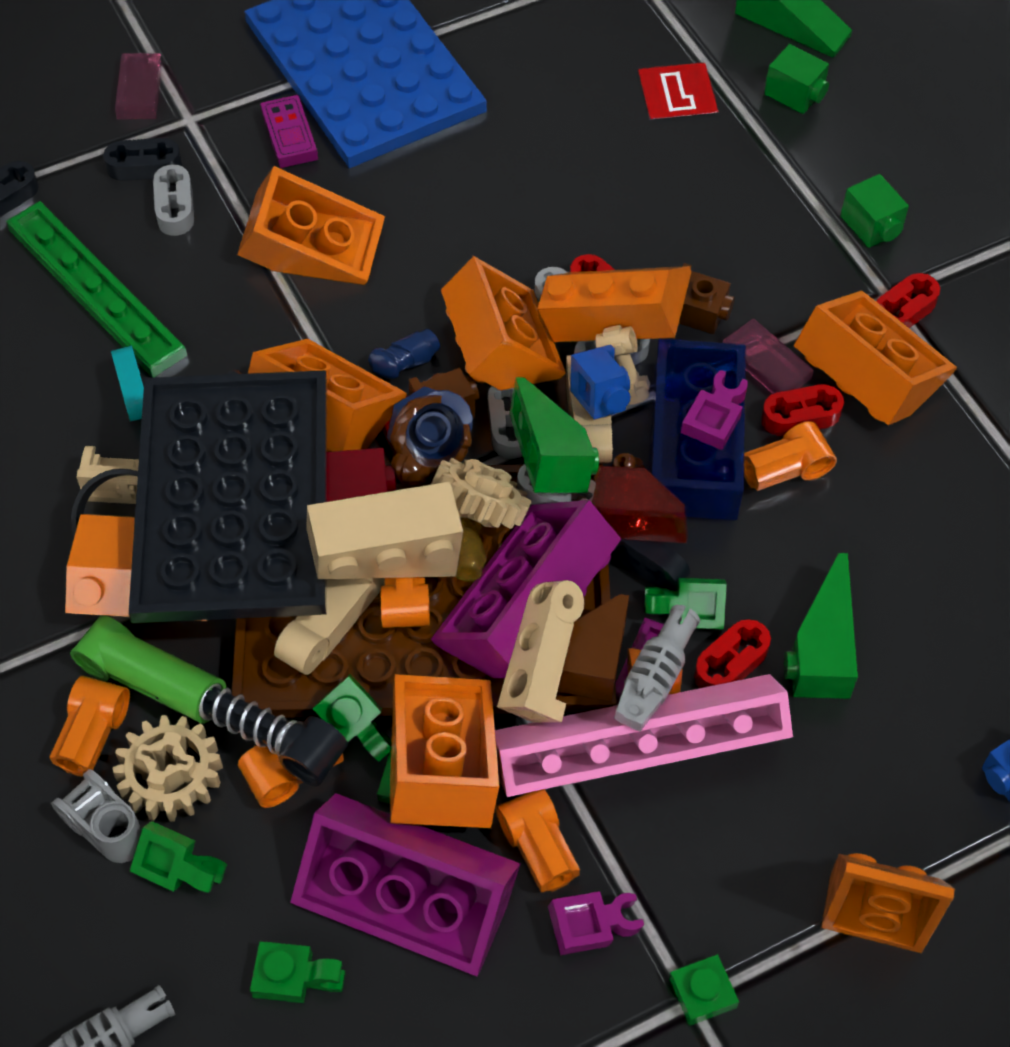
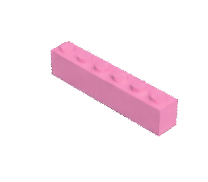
(681, 729)

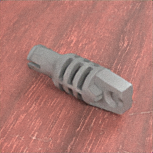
(655, 670)
(120, 1026)

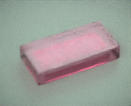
(138, 86)
(770, 359)

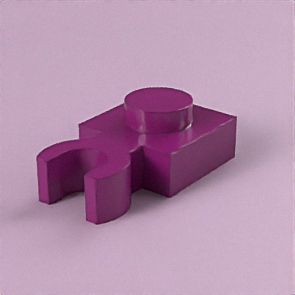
(715, 414)
(586, 923)

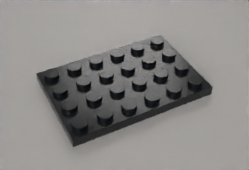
(228, 497)

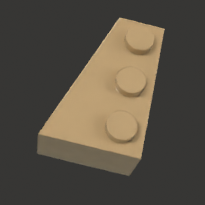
(387, 534)

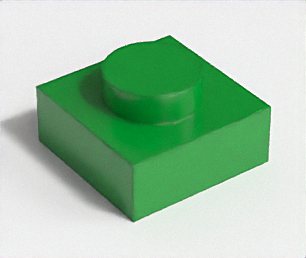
(703, 990)

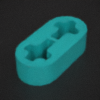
(129, 381)

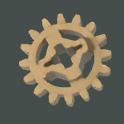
(484, 493)
(171, 773)

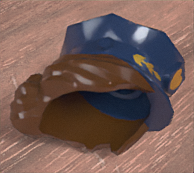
(425, 431)

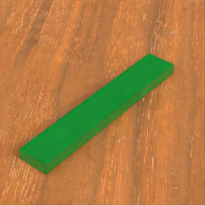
(97, 289)

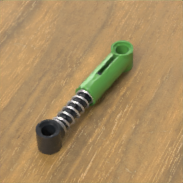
(111, 651)

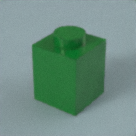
(797, 79)
(874, 211)

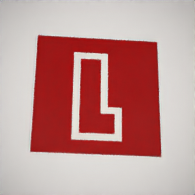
(678, 90)

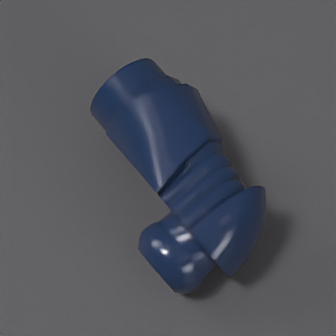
(404, 354)

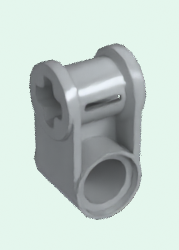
(95, 812)

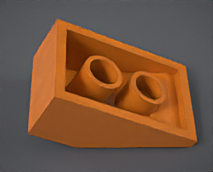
(310, 231)
(443, 752)
(884, 902)

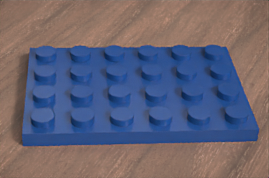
(366, 71)

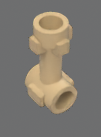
(624, 343)

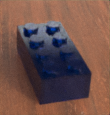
(696, 473)

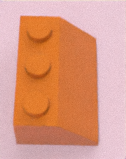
(586, 302)
(499, 327)
(873, 356)
(356, 399)
(100, 566)

